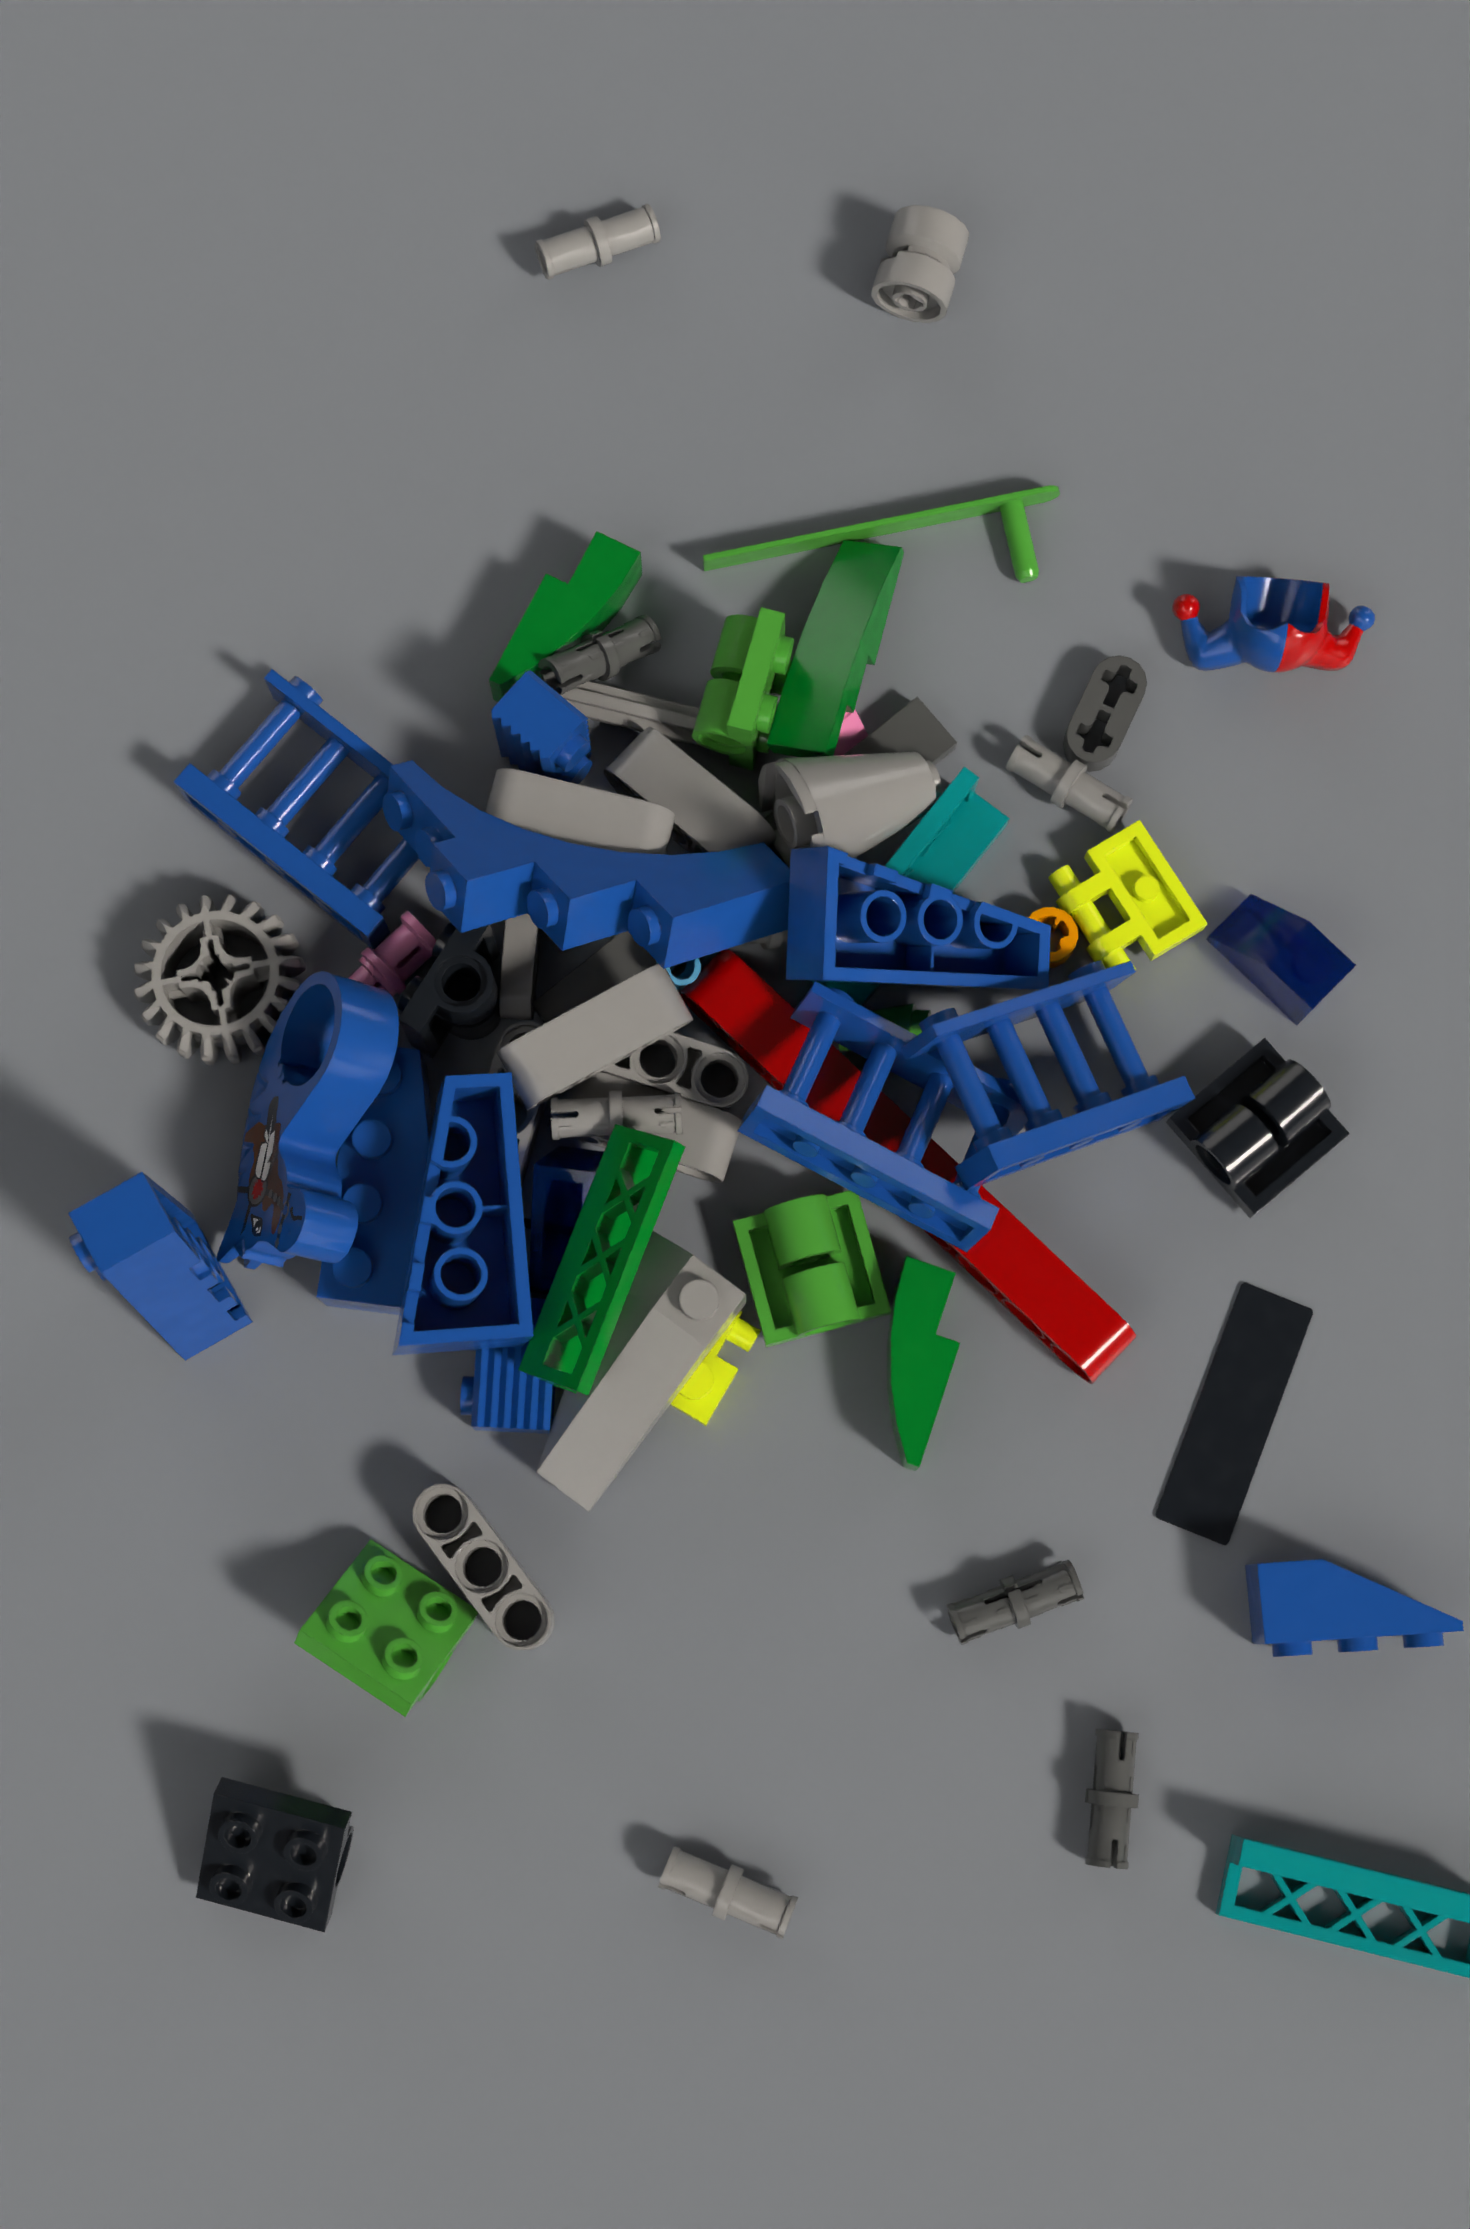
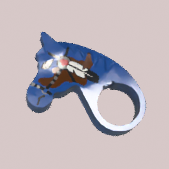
(308, 1096)

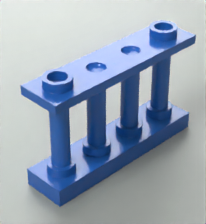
(266, 830)
(1047, 1132)
(841, 1147)

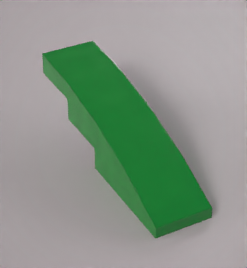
(834, 649)

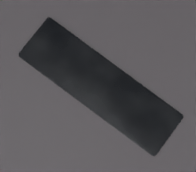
(1234, 1414)

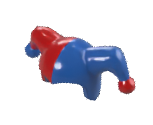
(1272, 628)

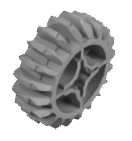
(193, 982)

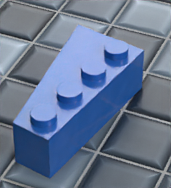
(885, 928)
(383, 1178)
(469, 1240)
(159, 1263)

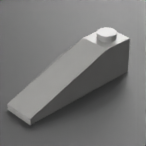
(659, 1341)

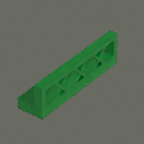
(601, 1259)

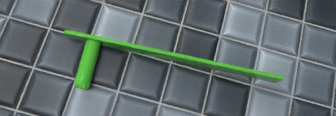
(1009, 505)

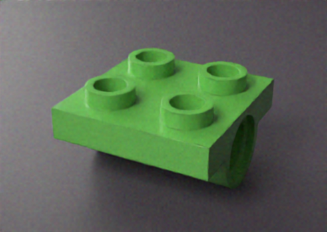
(747, 674)
(811, 1266)
(387, 1628)

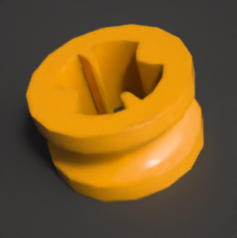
(1063, 921)

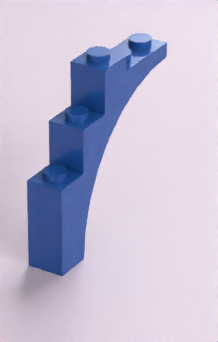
(582, 893)

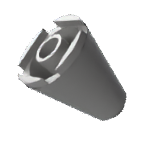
(845, 799)

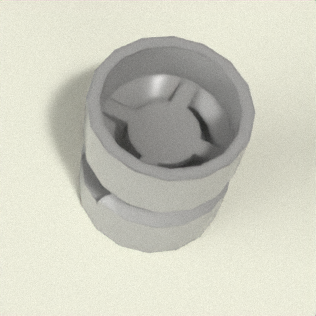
(924, 256)

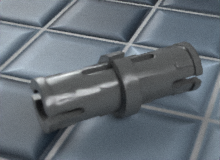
(600, 654)
(1015, 1601)
(1111, 1799)

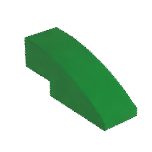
(568, 611)
(917, 1357)

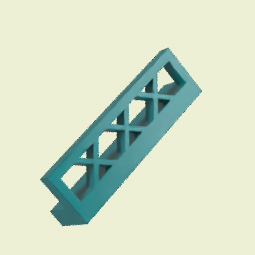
(942, 849)
(1344, 1879)

